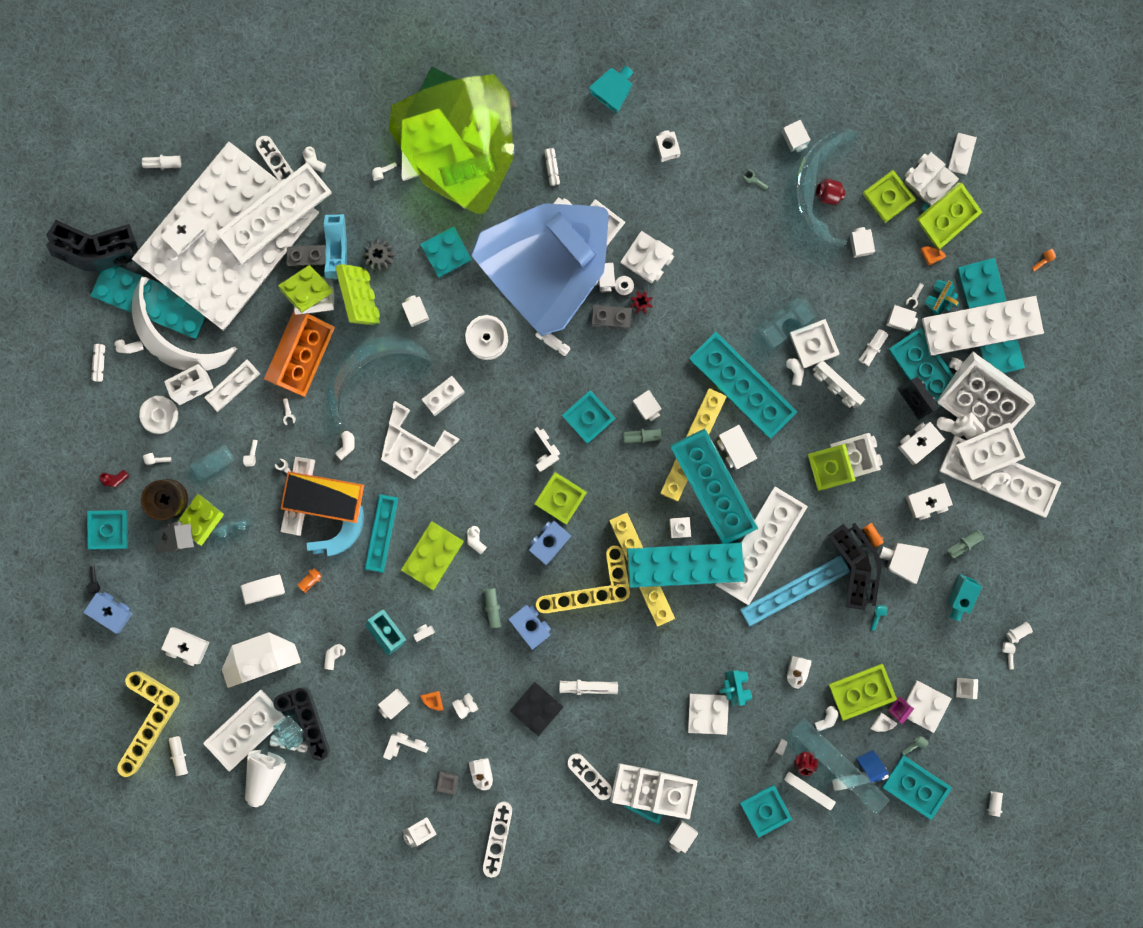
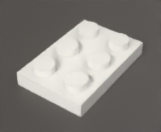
(837, 385)
(990, 451)

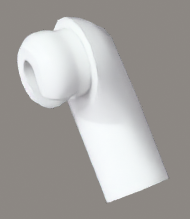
(310, 158)
(129, 348)
(797, 369)
(947, 425)
(348, 445)
(996, 478)
(473, 539)
(332, 654)
(830, 719)

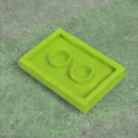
(949, 215)
(432, 555)
(862, 692)

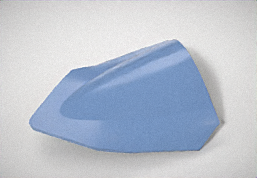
(546, 260)

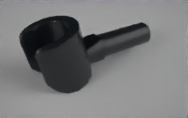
(93, 587)

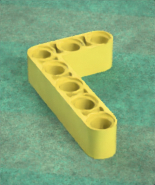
(591, 592)
(150, 722)

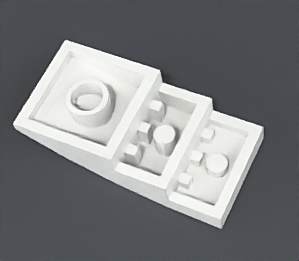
(653, 791)

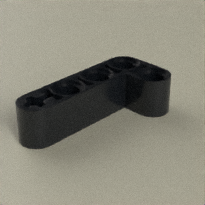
(306, 725)

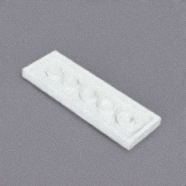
(274, 213)
(982, 325)
(1026, 488)
(762, 547)

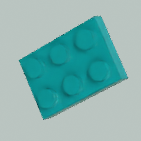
(917, 787)

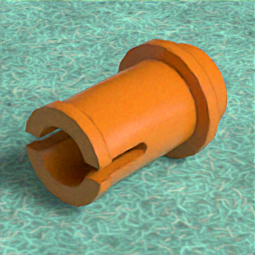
(873, 535)
(309, 580)

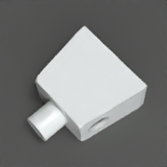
(905, 560)

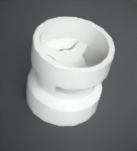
(460, 706)

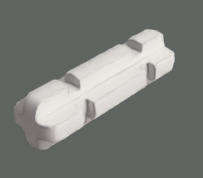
(552, 167)
(555, 343)
(98, 363)
(275, 742)

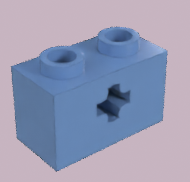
(97, 611)

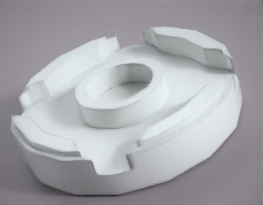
(162, 410)

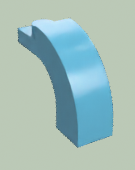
(335, 244)
(343, 541)

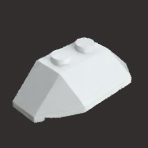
(257, 658)

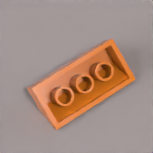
(299, 353)

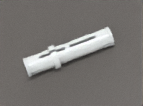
(588, 687)

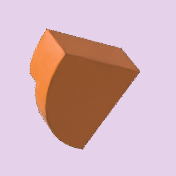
(932, 254)
(433, 700)

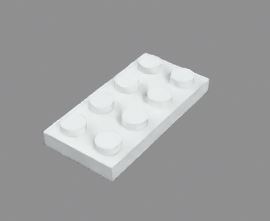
(244, 730)

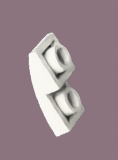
(262, 589)

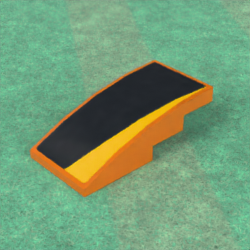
(322, 497)

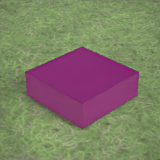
(901, 710)

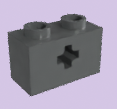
(302, 256)
(611, 317)
(172, 537)

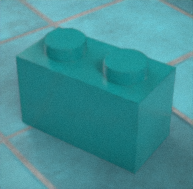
(385, 632)

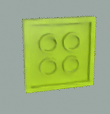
(357, 294)

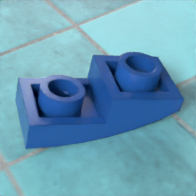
(872, 766)

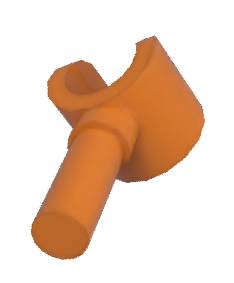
(1049, 256)

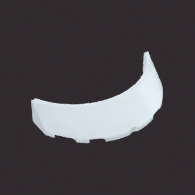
(163, 349)

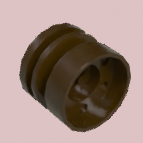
(156, 491)

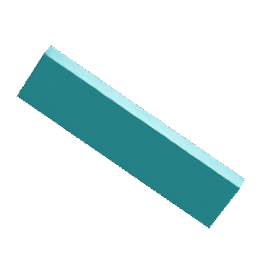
(381, 533)

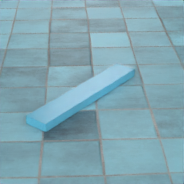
(795, 590)

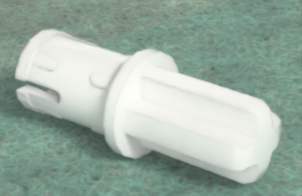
(162, 162)
(873, 347)
(178, 756)

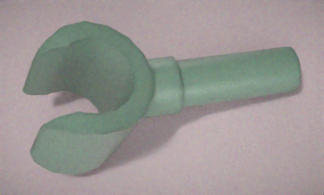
(753, 179)
(920, 741)

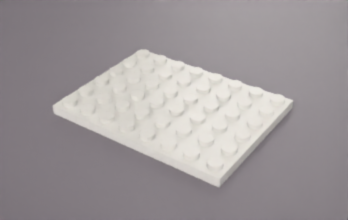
(207, 271)

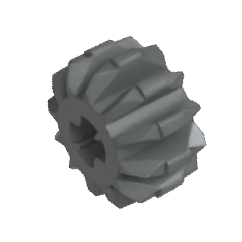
(376, 261)

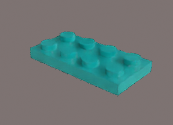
(914, 360)

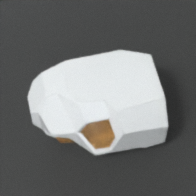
(798, 671)
(481, 773)

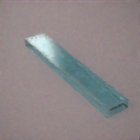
(840, 766)

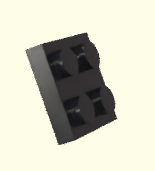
(918, 398)
(536, 708)

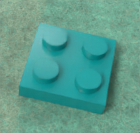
(446, 252)
(588, 417)
(107, 529)
(766, 810)

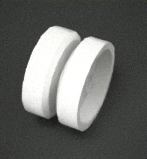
(481, 327)

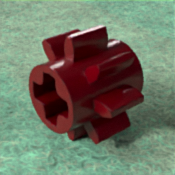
(646, 301)
(806, 763)

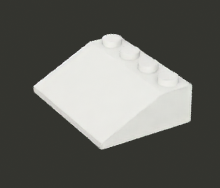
(985, 393)

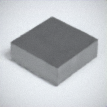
(447, 783)

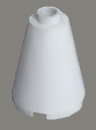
(261, 776)

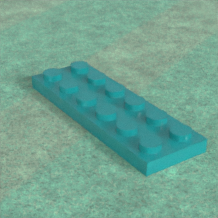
(981, 288)
(162, 304)
(743, 385)
(714, 486)
(685, 565)

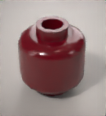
(830, 192)

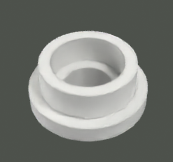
(622, 291)

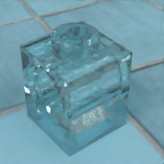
(288, 732)

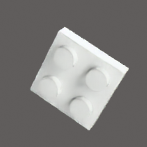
(814, 343)
(928, 706)
(708, 714)

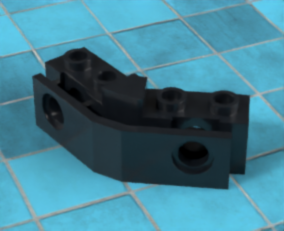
(91, 251)
(860, 565)

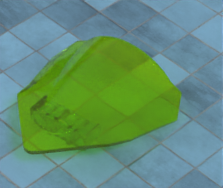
(458, 138)

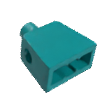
(612, 88)
(966, 589)

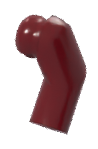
(113, 480)

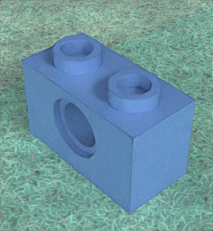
(560, 537)
(534, 637)

